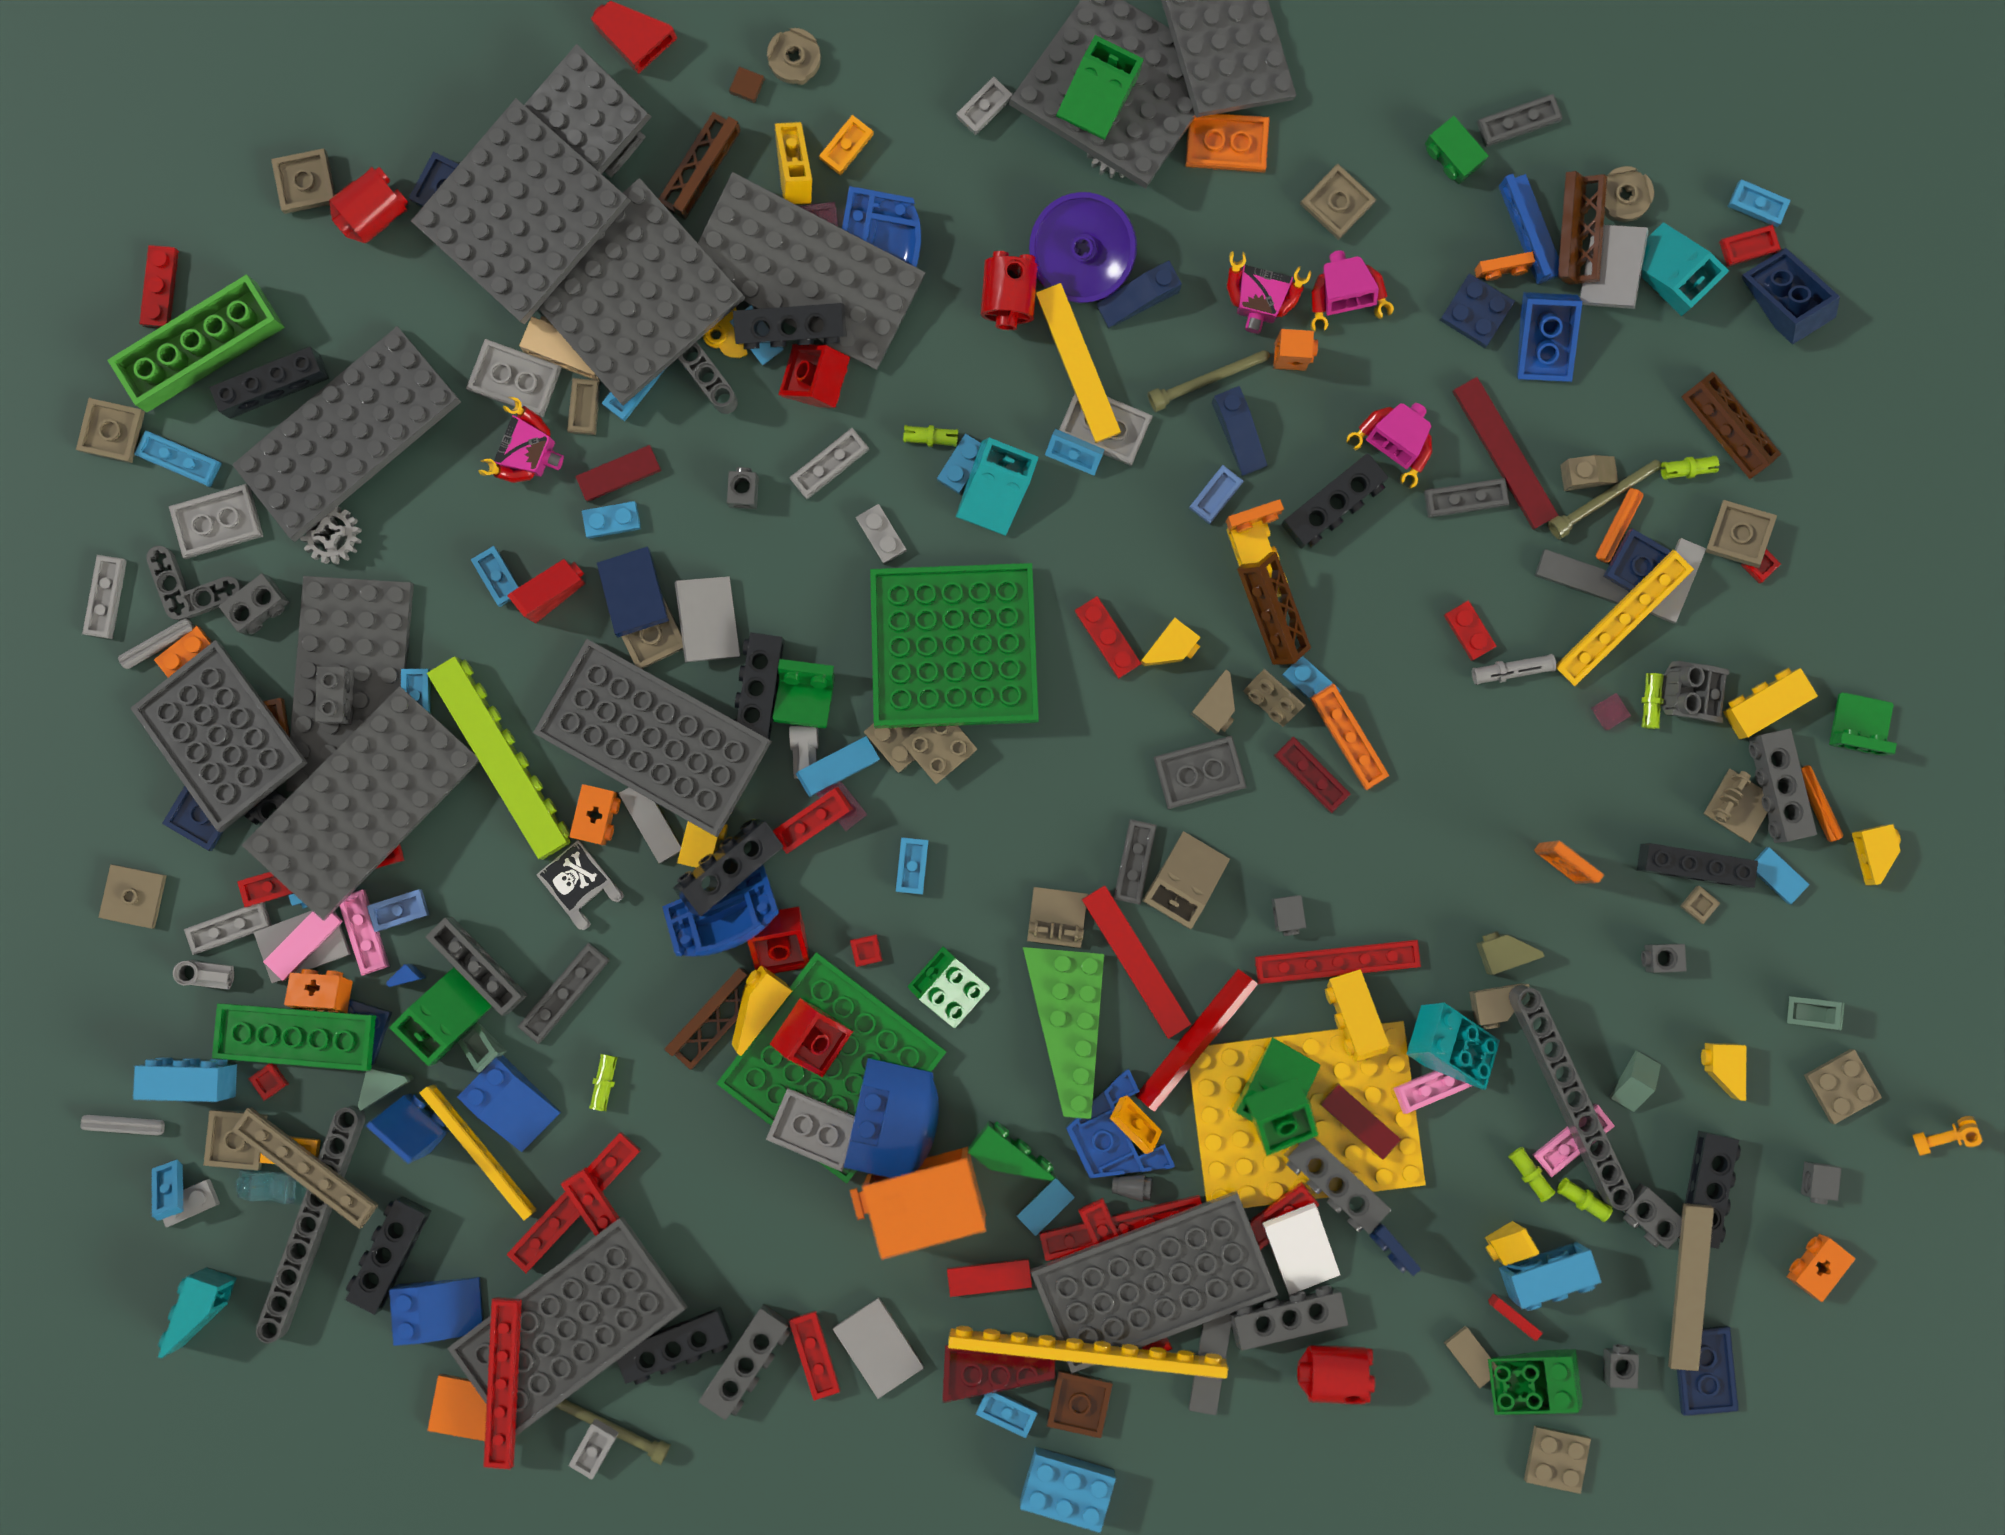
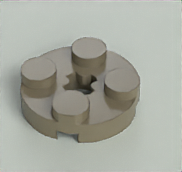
(787, 42)
(1634, 182)

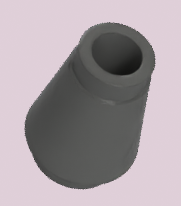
(1133, 1187)

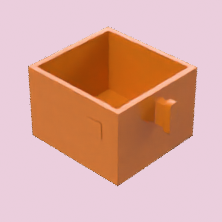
(923, 1206)

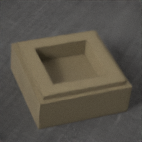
(1700, 904)

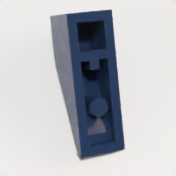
(1140, 294)
(1239, 430)

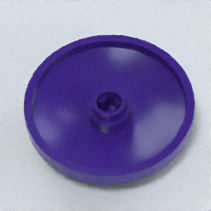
(1084, 246)

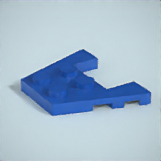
(1104, 1146)

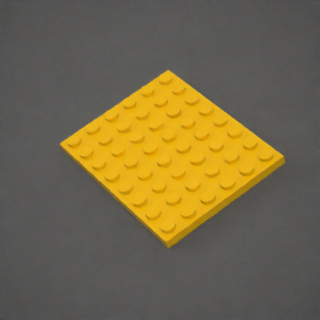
(1230, 1144)

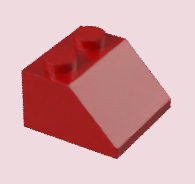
(814, 375)
(781, 943)
(811, 1038)

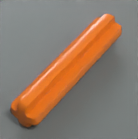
(1619, 525)
(1820, 805)

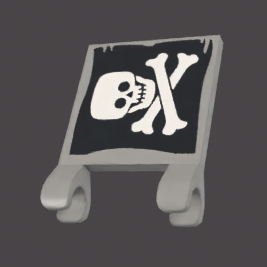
(575, 880)

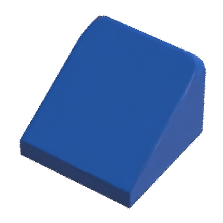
(406, 974)

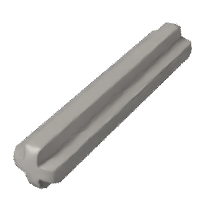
(155, 644)
(122, 1125)

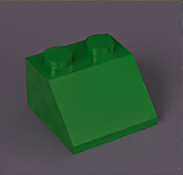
(1281, 1116)

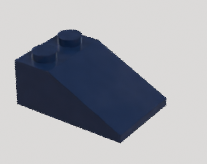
(1791, 295)

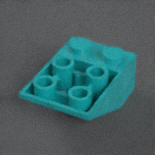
(1679, 268)
(996, 485)
(1453, 1045)
(199, 1301)

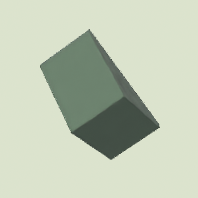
(1815, 1013)
(480, 1047)
(1636, 1082)
(380, 1084)

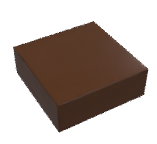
(746, 84)

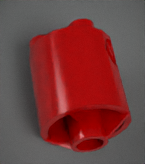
(366, 206)
(1009, 289)
(1336, 1374)

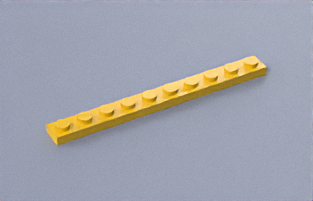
(1098, 1353)

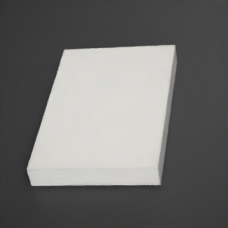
(1301, 1248)

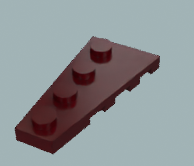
(981, 1373)

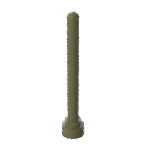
(1160, 398)
(1562, 525)
(655, 1449)

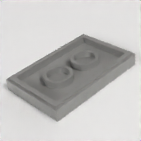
(1620, 268)
(511, 373)
(1121, 447)
(216, 521)
(707, 619)
(330, 950)
(812, 1129)
(878, 1347)

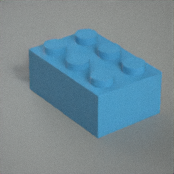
(185, 1080)
(1550, 1276)
(1067, 1489)

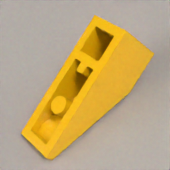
(793, 163)
(759, 1002)

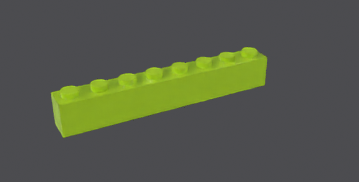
(499, 757)

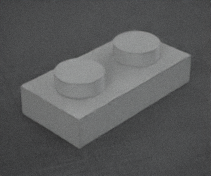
(984, 105)
(881, 534)
(195, 1200)
(593, 1449)

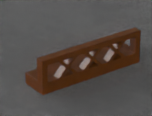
(704, 169)
(1572, 228)
(1729, 426)
(1271, 613)
(703, 1016)

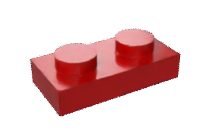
(1470, 630)

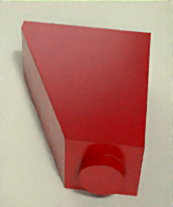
(633, 34)
(547, 590)

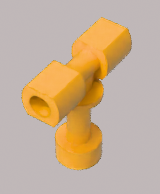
(1966, 1131)

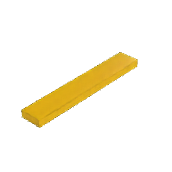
(1078, 363)
(1624, 617)
(478, 1151)

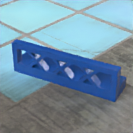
(1530, 226)

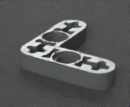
(188, 597)

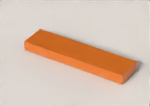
(1349, 736)

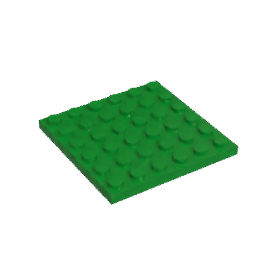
(953, 646)
(879, 1033)

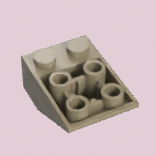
(1186, 880)

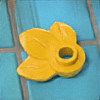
(726, 342)

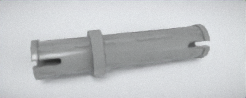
(1503, 671)

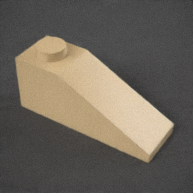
(547, 343)

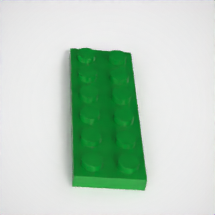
(294, 1037)

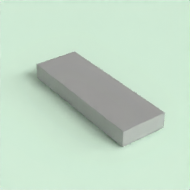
(829, 463)
(104, 597)
(1672, 605)
(651, 825)
(227, 928)

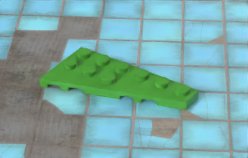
(1068, 1006)

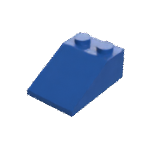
(1548, 336)
(509, 1103)
(409, 1127)
(435, 1310)

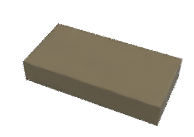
(584, 406)
(1471, 1356)

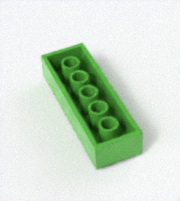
(196, 343)

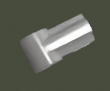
(804, 743)
(205, 974)

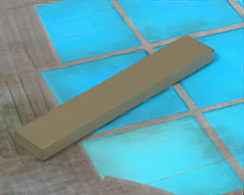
(305, 1167)
(1691, 1287)

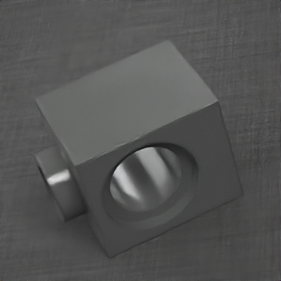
(746, 500)
(1288, 914)
(1676, 958)
(1820, 1182)
(1629, 1375)

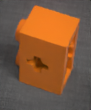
(1294, 349)
(584, 826)
(318, 992)
(1833, 1263)

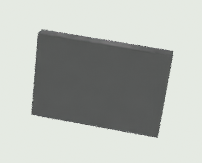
(1199, 772)

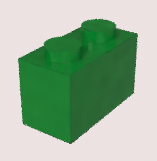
(1455, 150)

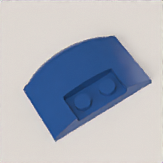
(885, 222)
(726, 924)
(893, 1120)

